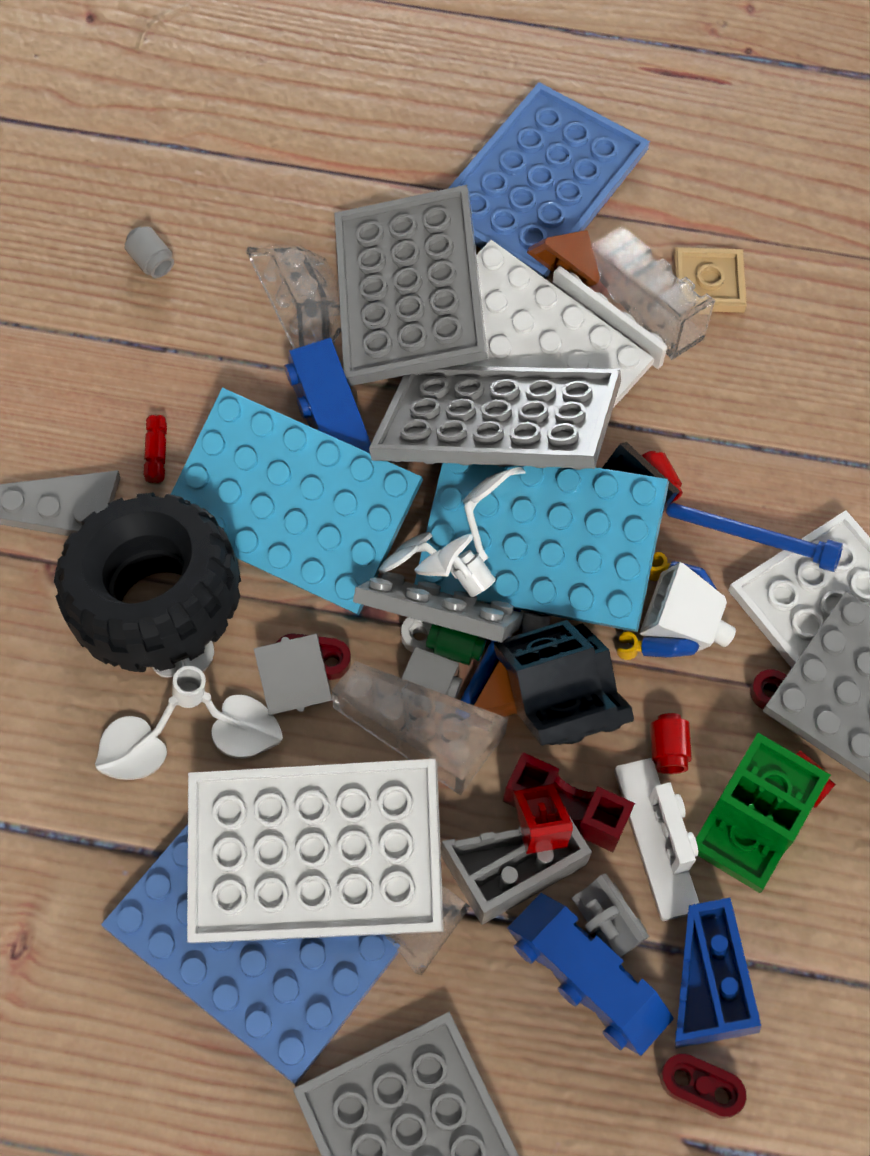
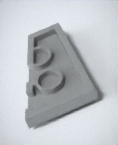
(56, 503)

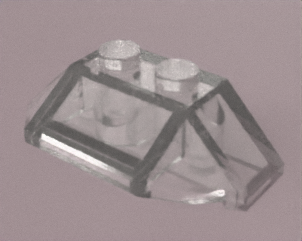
(299, 291)

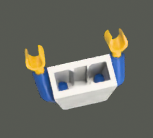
(681, 614)

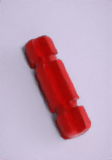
(155, 449)

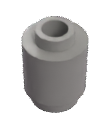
(149, 252)

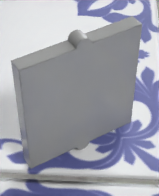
(293, 674)

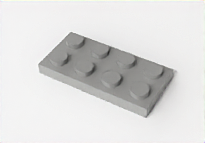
(428, 604)

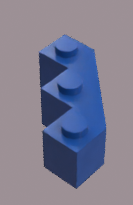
(590, 974)

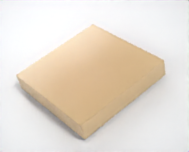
(715, 273)

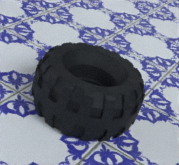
(134, 542)

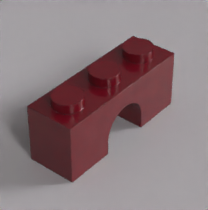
(596, 814)

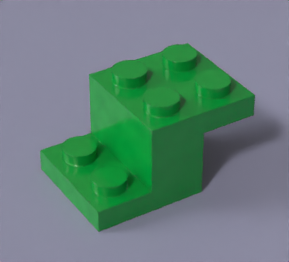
(760, 812)

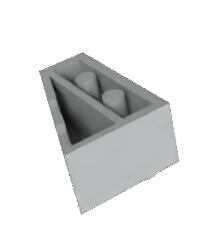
(499, 873)

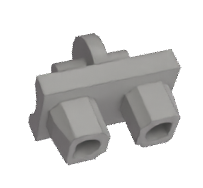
(610, 916)

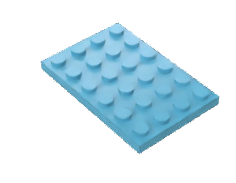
(296, 498)
(556, 538)

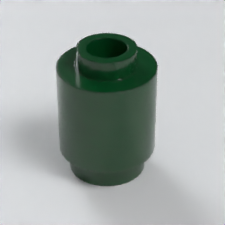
(455, 644)

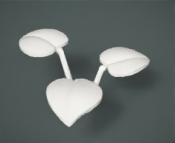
(467, 567)
(242, 729)

